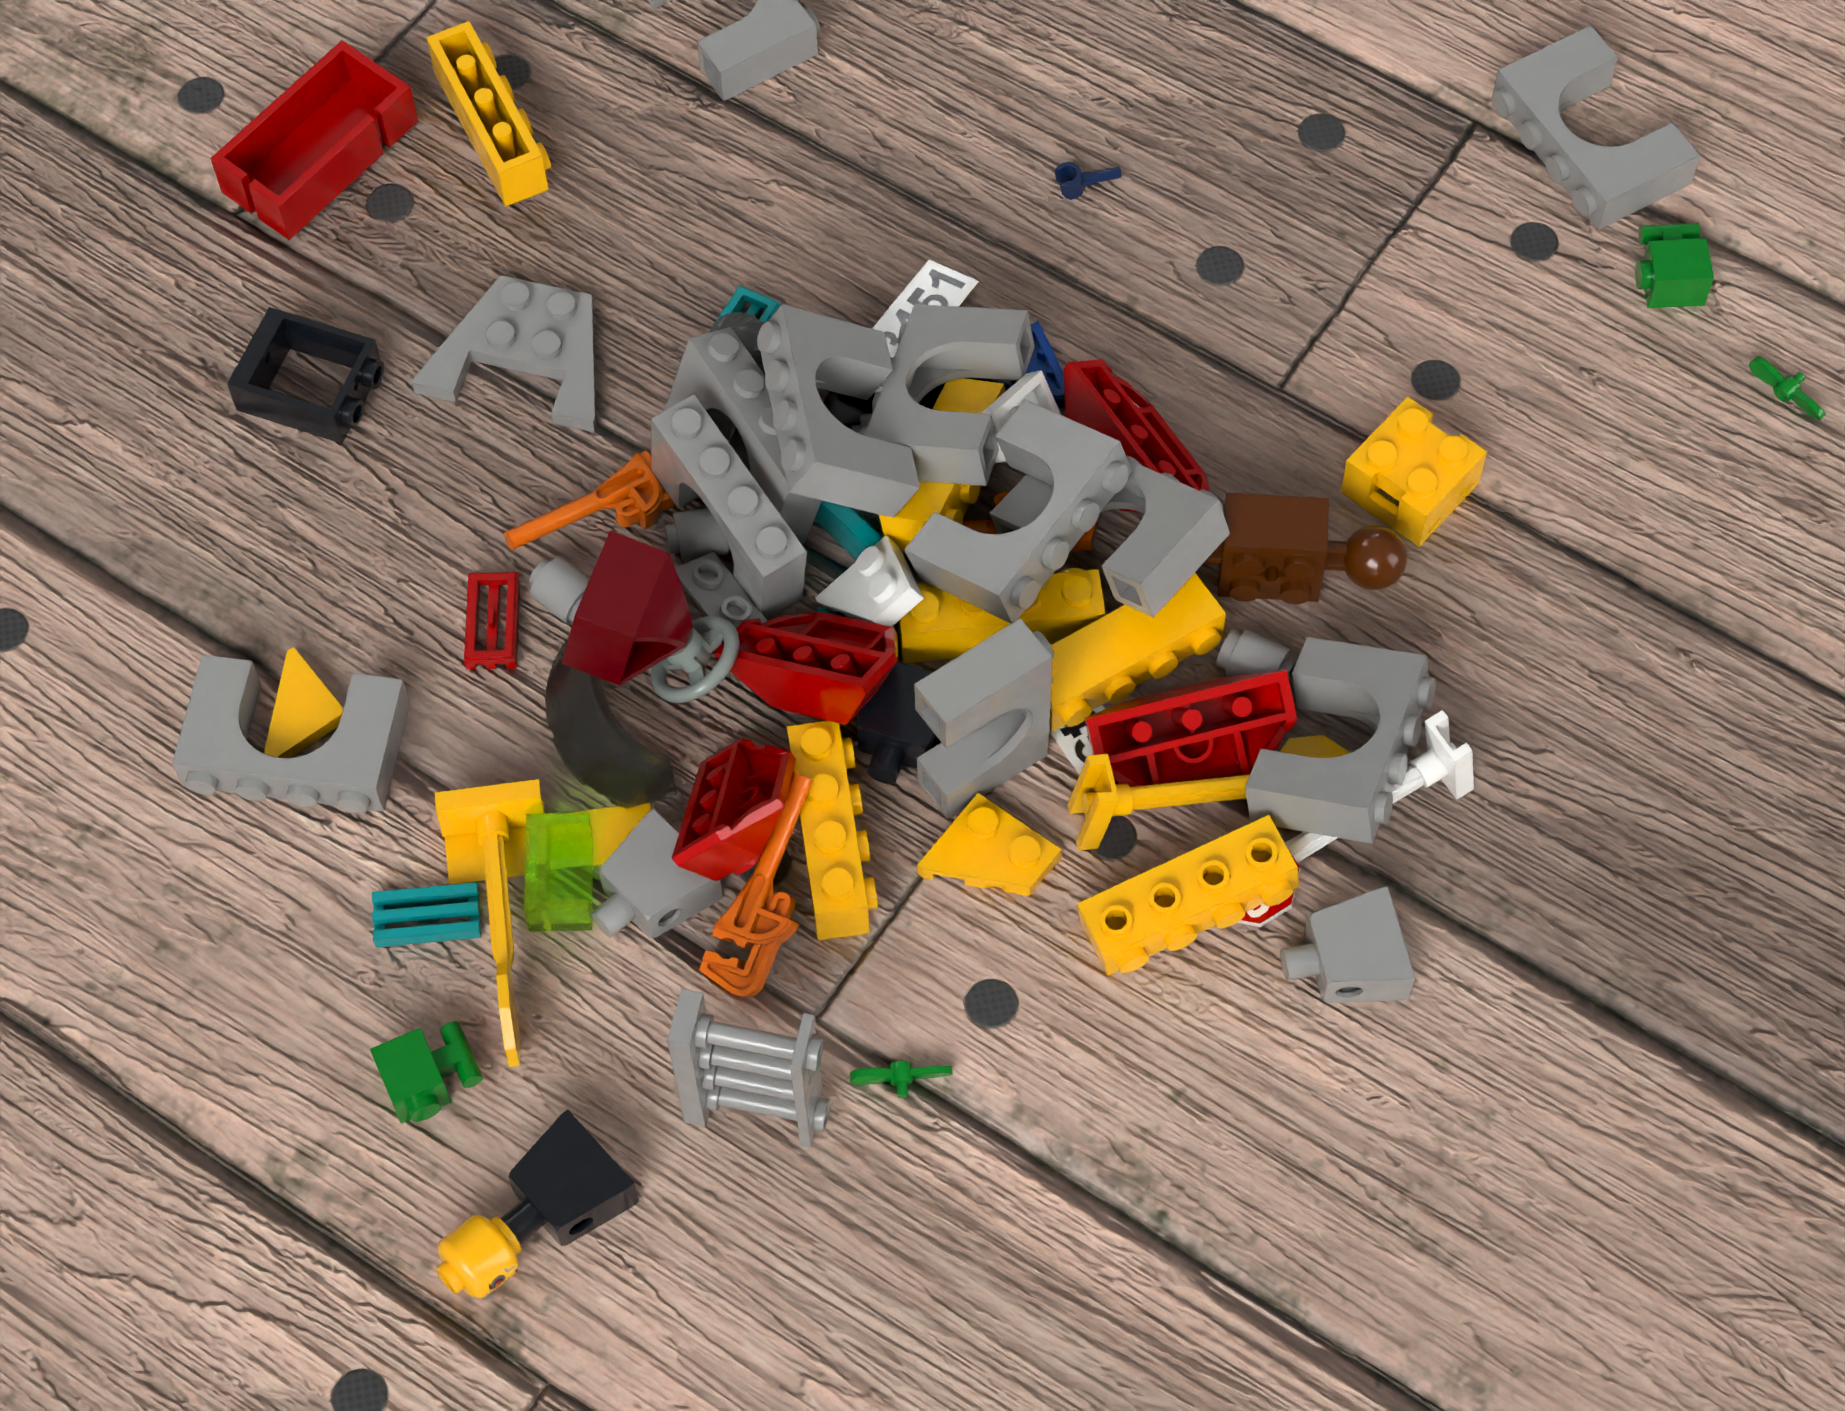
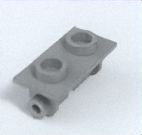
(716, 590)

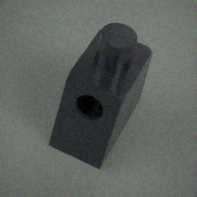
(892, 727)
(567, 1185)

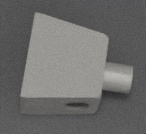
(649, 885)
(1354, 951)

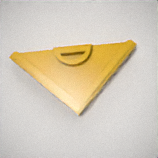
(301, 711)

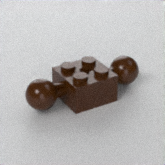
(1283, 547)

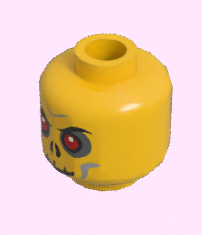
(478, 1256)

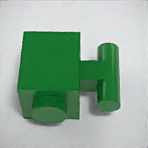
(1674, 266)
(416, 1074)

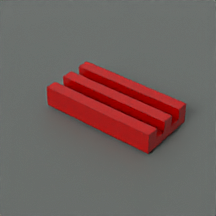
(492, 656)

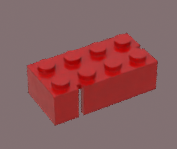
(315, 139)

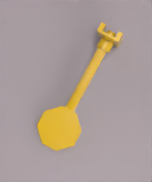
(1102, 799)
(490, 814)

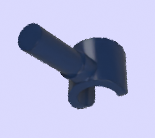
(1071, 171)

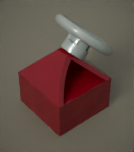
(641, 620)

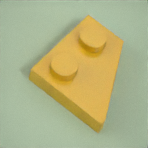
(991, 851)

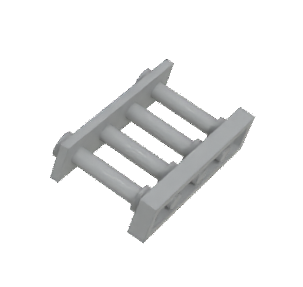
(746, 1068)

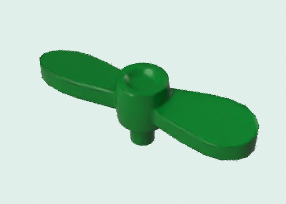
(1787, 387)
(899, 1073)

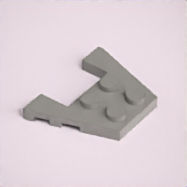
(527, 331)

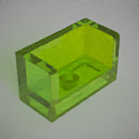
(559, 872)

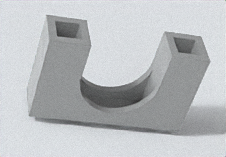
(757, 46)
(1600, 179)
(939, 348)
(734, 392)
(816, 449)
(698, 461)
(1165, 549)
(1010, 568)
(988, 715)
(345, 772)
(1352, 791)

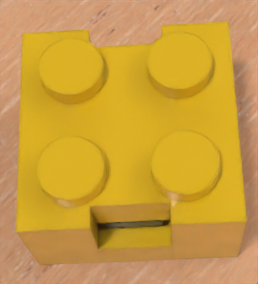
(1412, 472)

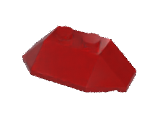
(1120, 411)
(815, 662)
(1195, 729)
(733, 809)

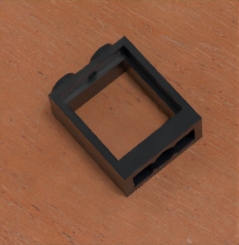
(268, 349)

